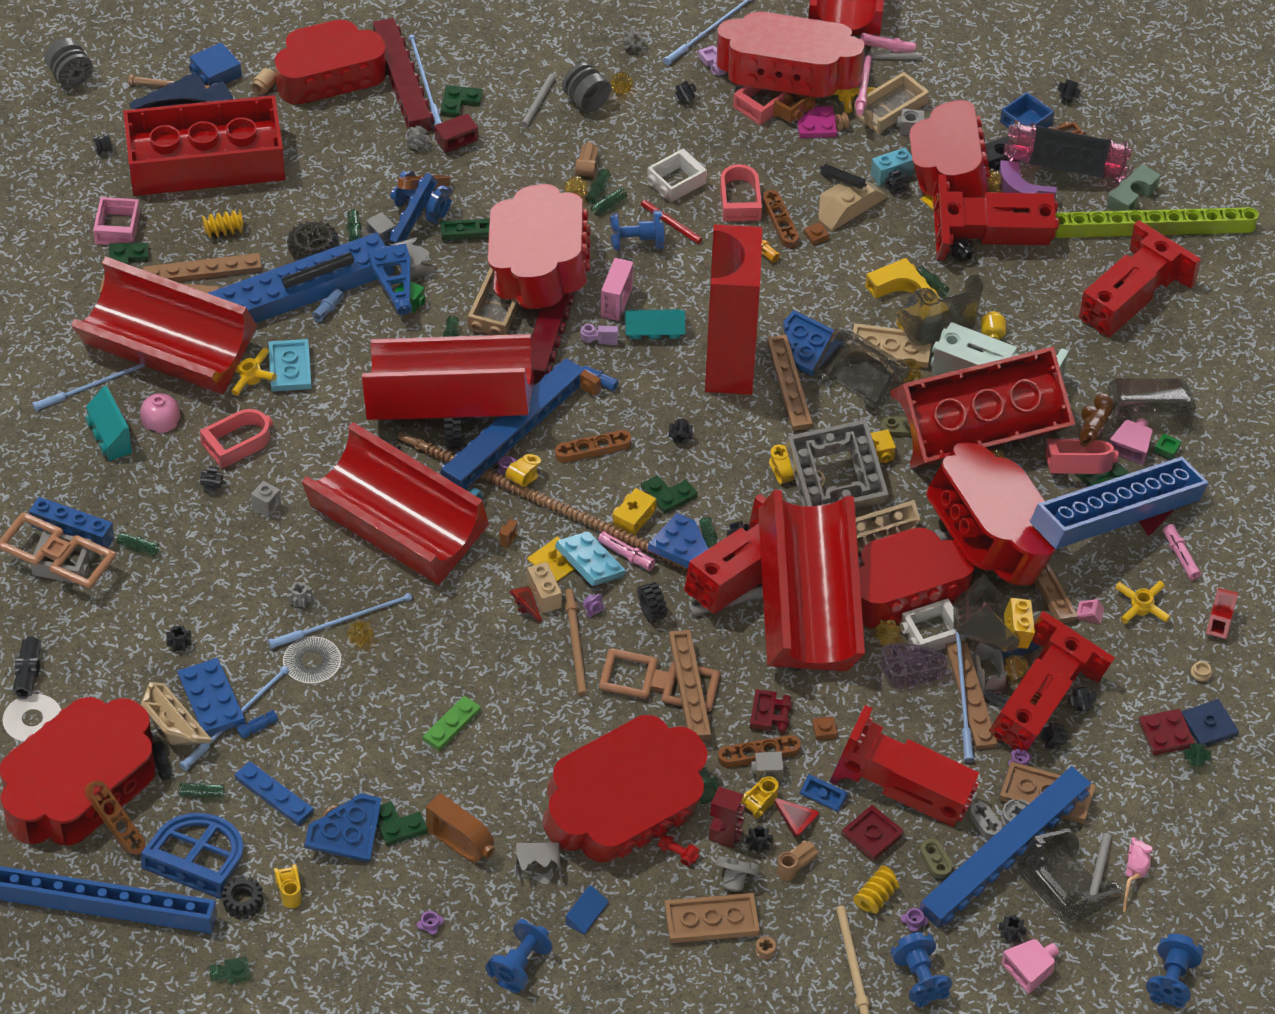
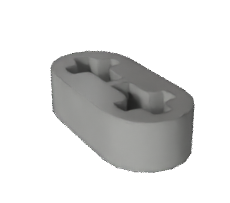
(982, 823)

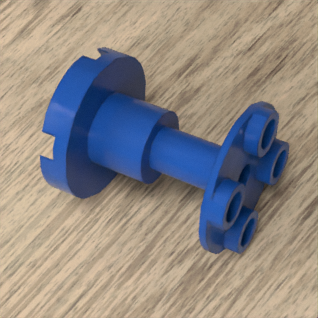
(437, 204)
(644, 230)
(915, 953)
(1179, 956)
(510, 968)

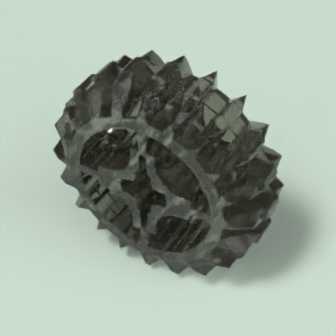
(311, 239)

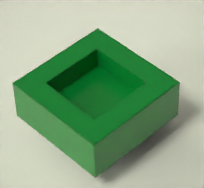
(1167, 446)

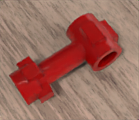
(688, 855)

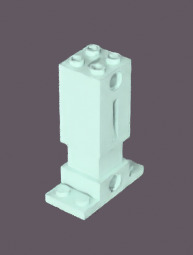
(967, 348)

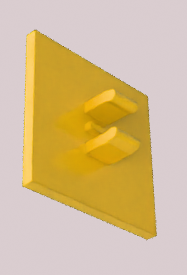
(557, 562)

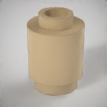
(263, 81)

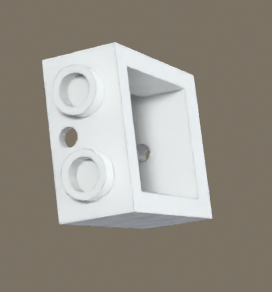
(683, 160)
(937, 642)

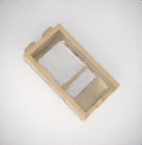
(889, 99)
(489, 312)

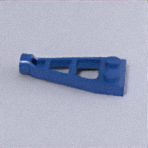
(388, 257)

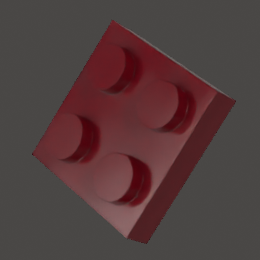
(1166, 731)
(872, 832)

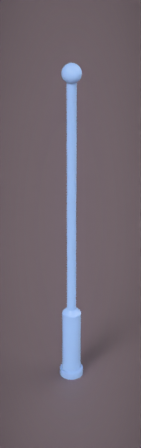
(685, 47)
(433, 107)
(62, 396)
(300, 634)
(966, 731)
(201, 749)

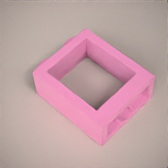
(116, 234)
(616, 289)

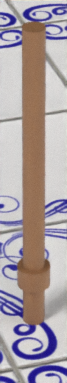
(572, 609)

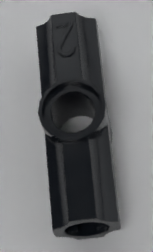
(27, 667)

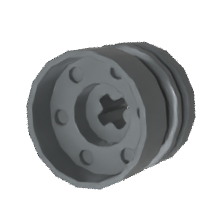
(68, 62)
(586, 87)

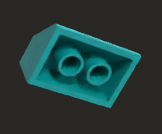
(654, 323)
(108, 425)

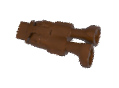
(1095, 418)

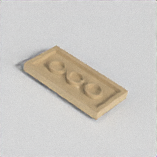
(894, 342)

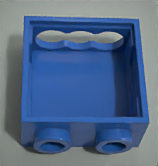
(215, 65)
(1027, 110)

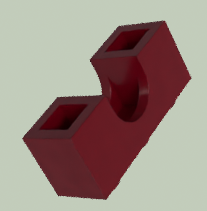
(728, 819)

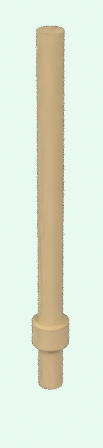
(861, 999)

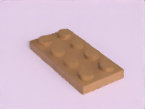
(1029, 782)
(711, 918)

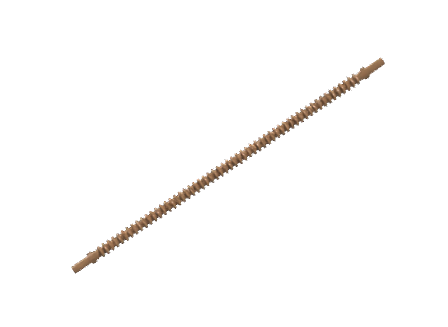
(419, 444)

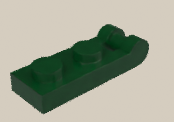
(465, 229)

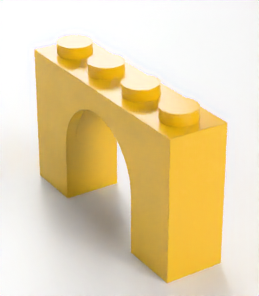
(895, 277)

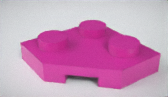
(818, 123)

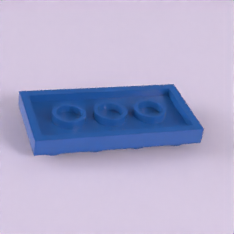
(211, 696)

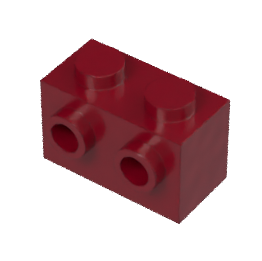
(453, 132)

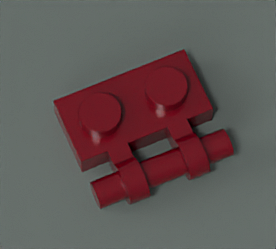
(763, 711)

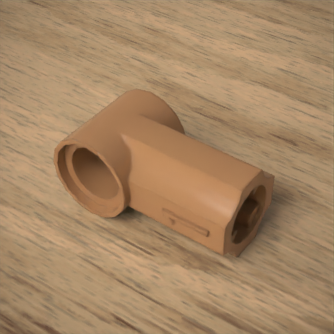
(586, 163)
(796, 859)

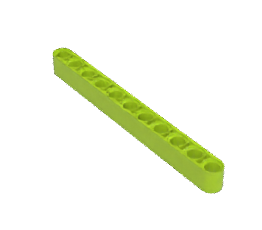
(1163, 221)

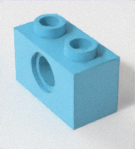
(890, 162)

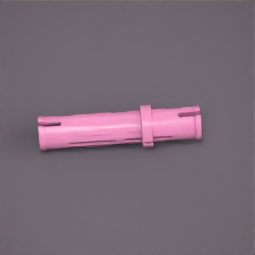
(895, 45)
(1181, 551)
(633, 555)

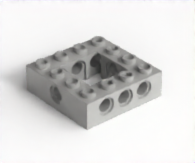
(850, 437)

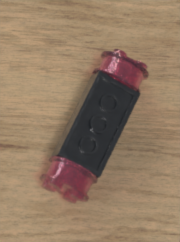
(1067, 151)

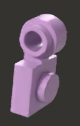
(708, 57)
(605, 334)

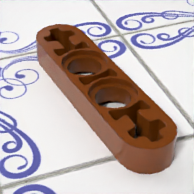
(411, 182)
(783, 218)
(592, 444)
(757, 747)
(117, 815)

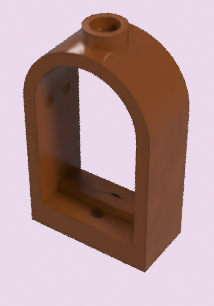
(458, 829)

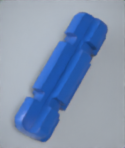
(257, 724)

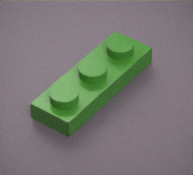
(451, 723)

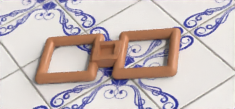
(56, 550)
(655, 679)

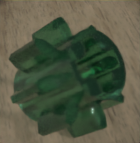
(1197, 754)

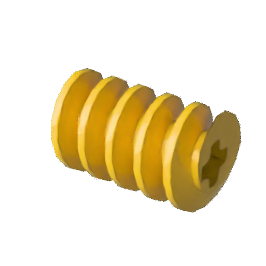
(222, 223)
(877, 890)

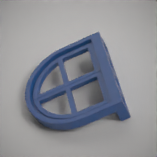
(186, 871)

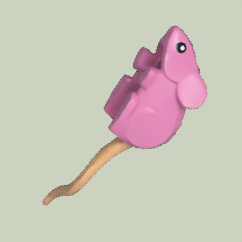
(1138, 863)

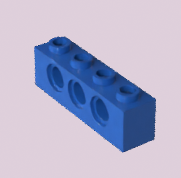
(73, 521)

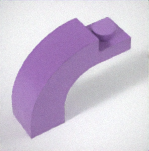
(1015, 183)

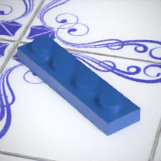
(416, 204)
(274, 793)

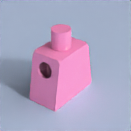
(1132, 440)
(1030, 963)

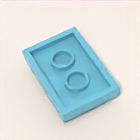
(291, 364)
(590, 558)

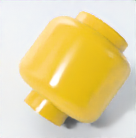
(993, 325)

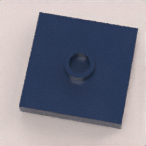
(1210, 723)

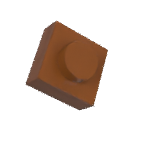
(816, 233)
(590, 383)
(508, 533)
(824, 728)

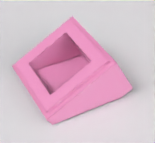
(1090, 611)

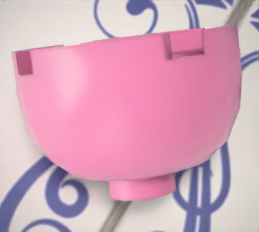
(160, 413)

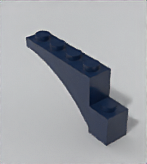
(184, 91)

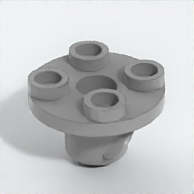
(735, 872)

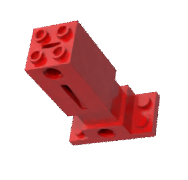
(993, 219)
(1132, 280)
(727, 567)
(1047, 681)
(907, 772)

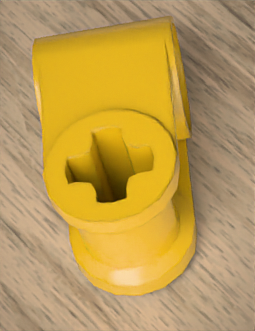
(781, 464)
(523, 470)
(759, 800)
(289, 886)

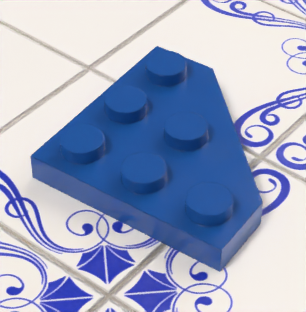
(806, 340)
(679, 540)
(346, 829)

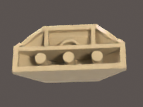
(846, 202)
(886, 523)
(172, 717)

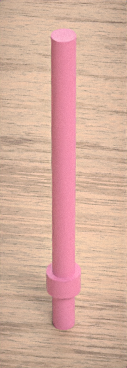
(861, 101)

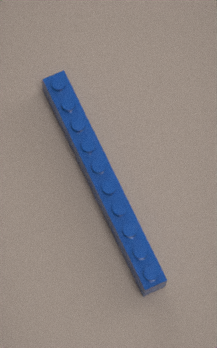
(509, 430)
(1004, 847)
(107, 900)

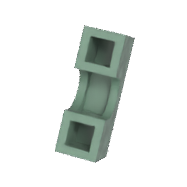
(1141, 181)

